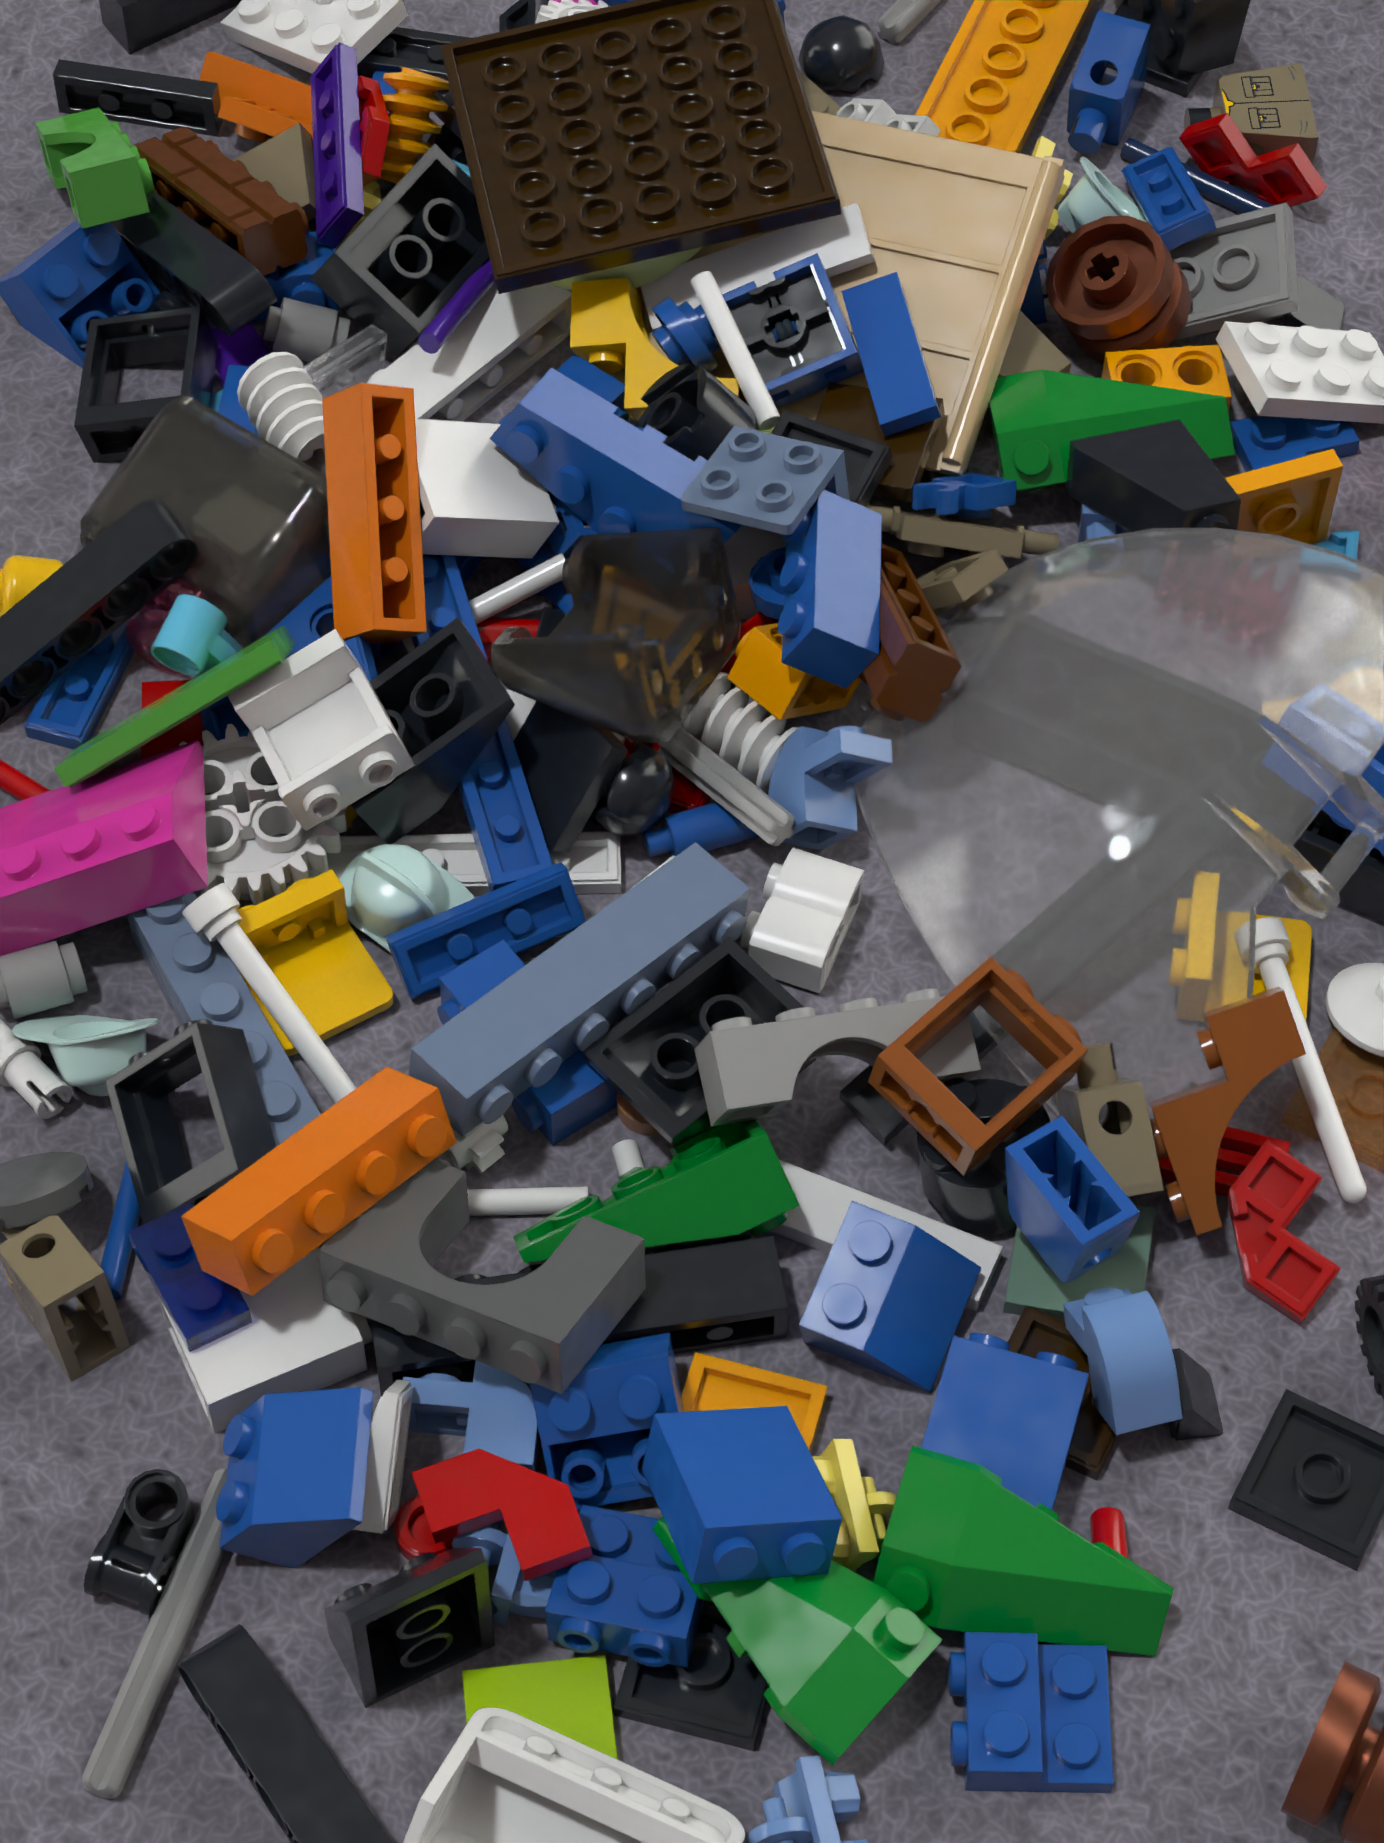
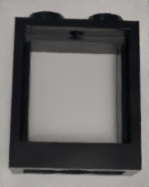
(122, 341)
(149, 1126)

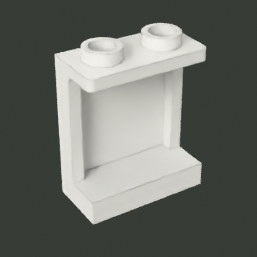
(321, 730)

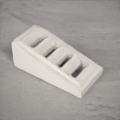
(386, 1457)

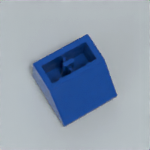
(73, 281)
(603, 1420)

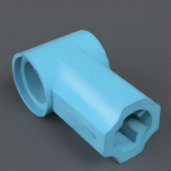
(193, 637)

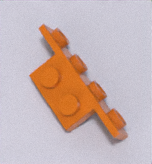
(257, 98)

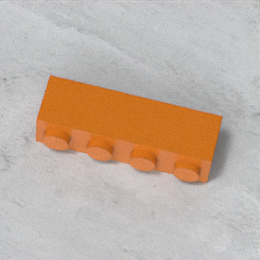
(374, 513)
(318, 1180)

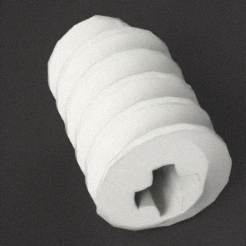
(285, 407)
(738, 730)

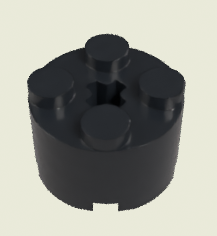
(693, 411)
(980, 1197)

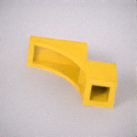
(612, 334)

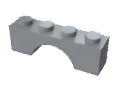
(754, 1068)

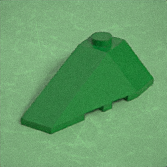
(1044, 410)
(711, 1189)
(991, 1562)
(823, 1643)

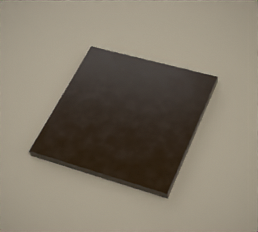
(635, 135)

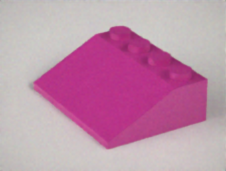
(102, 848)

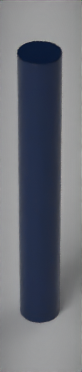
(1207, 185)

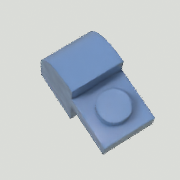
(818, 778)
(1127, 1357)
(490, 1412)

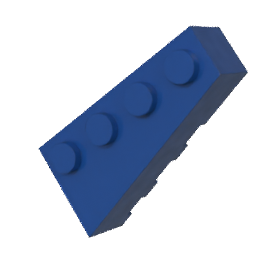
(599, 463)

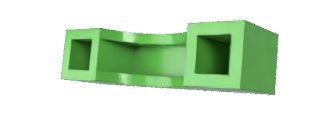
(96, 167)

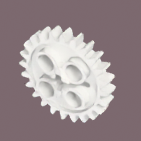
(248, 814)

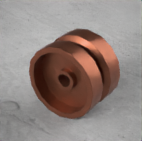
(1118, 287)
(1347, 1756)

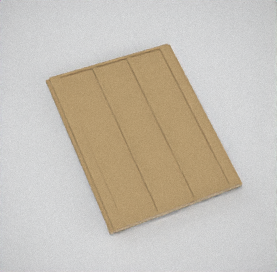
(963, 238)

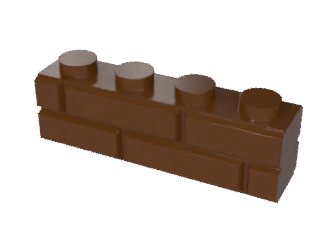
(226, 199)
(913, 648)

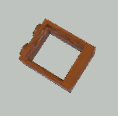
(933, 1107)

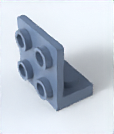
(765, 480)

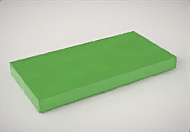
(175, 707)

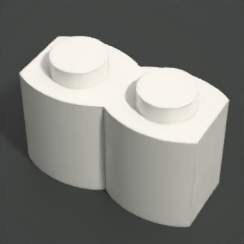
(804, 918)

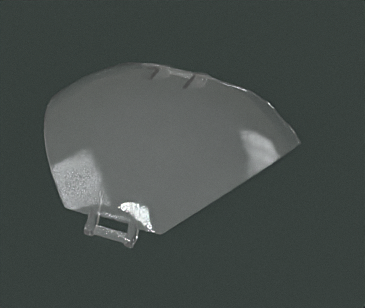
(1133, 777)

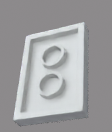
(309, 29)
(1307, 371)

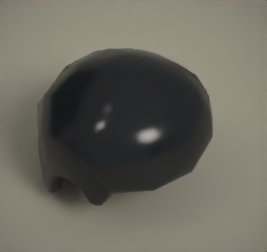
(841, 54)
(638, 794)

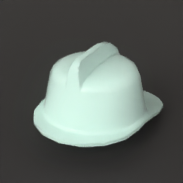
(1094, 199)
(397, 888)
(88, 1046)

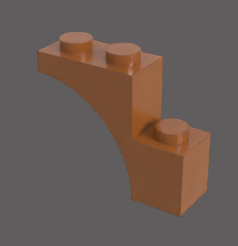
(1188, 1126)

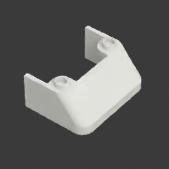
(537, 1786)

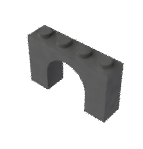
(529, 1327)

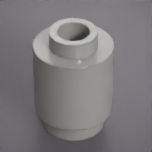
(304, 329)
(40, 978)

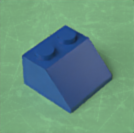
(889, 1297)
(295, 1473)

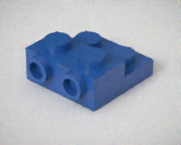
(625, 1596)
(1031, 1715)

